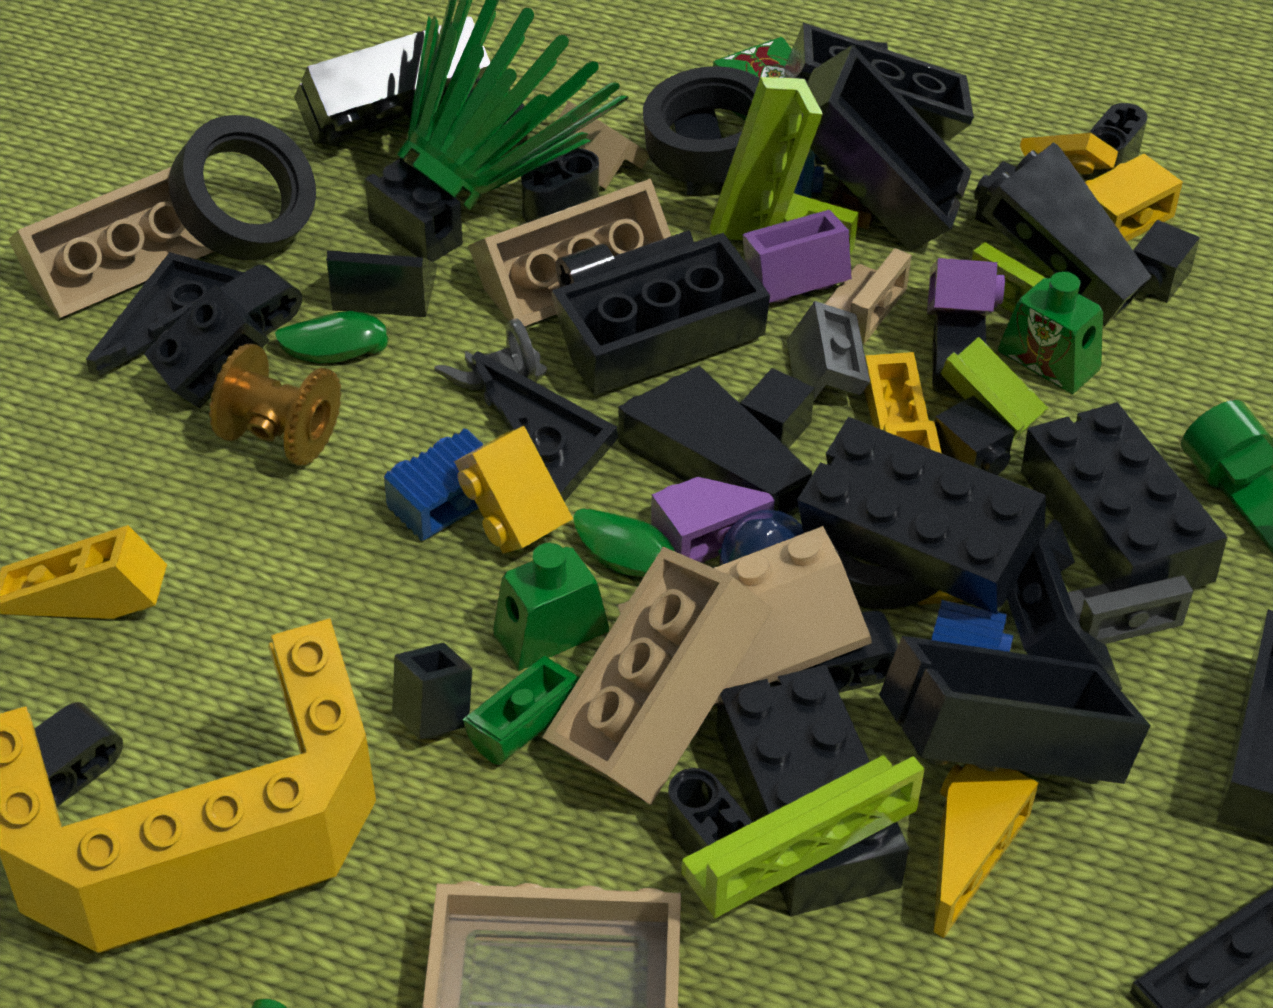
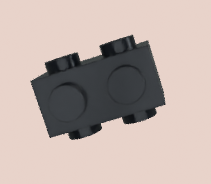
(199, 344)

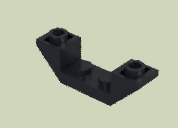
(1045, 611)

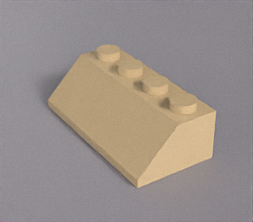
(103, 245)
(521, 262)
(811, 606)
(658, 673)

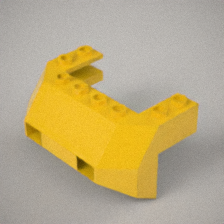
(200, 846)

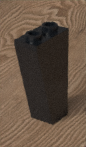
(1065, 229)
(704, 432)

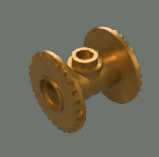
(252, 401)

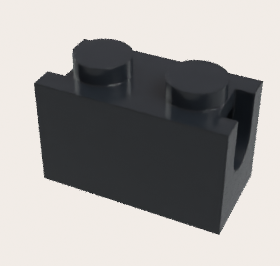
(413, 210)

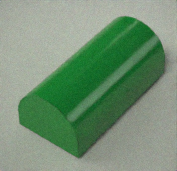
(519, 710)

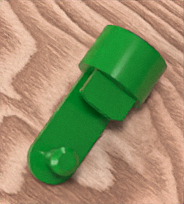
(1237, 456)

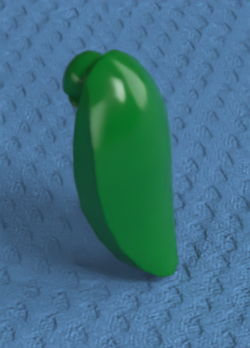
(333, 337)
(620, 541)

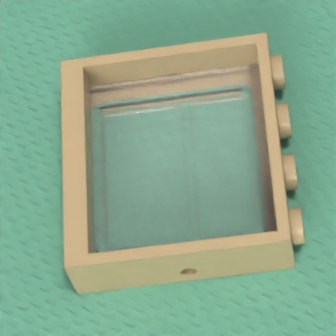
(552, 947)

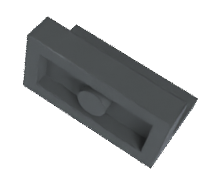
(828, 350)
(1132, 610)

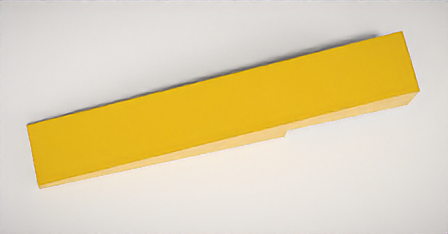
(899, 408)

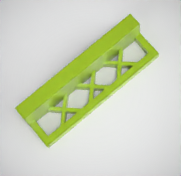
(767, 157)
(803, 833)

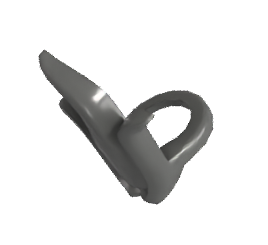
(517, 356)

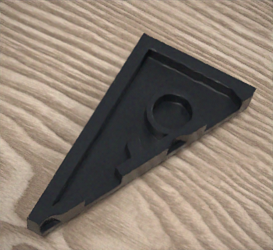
(156, 308)
(562, 432)

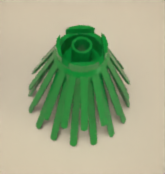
(466, 139)

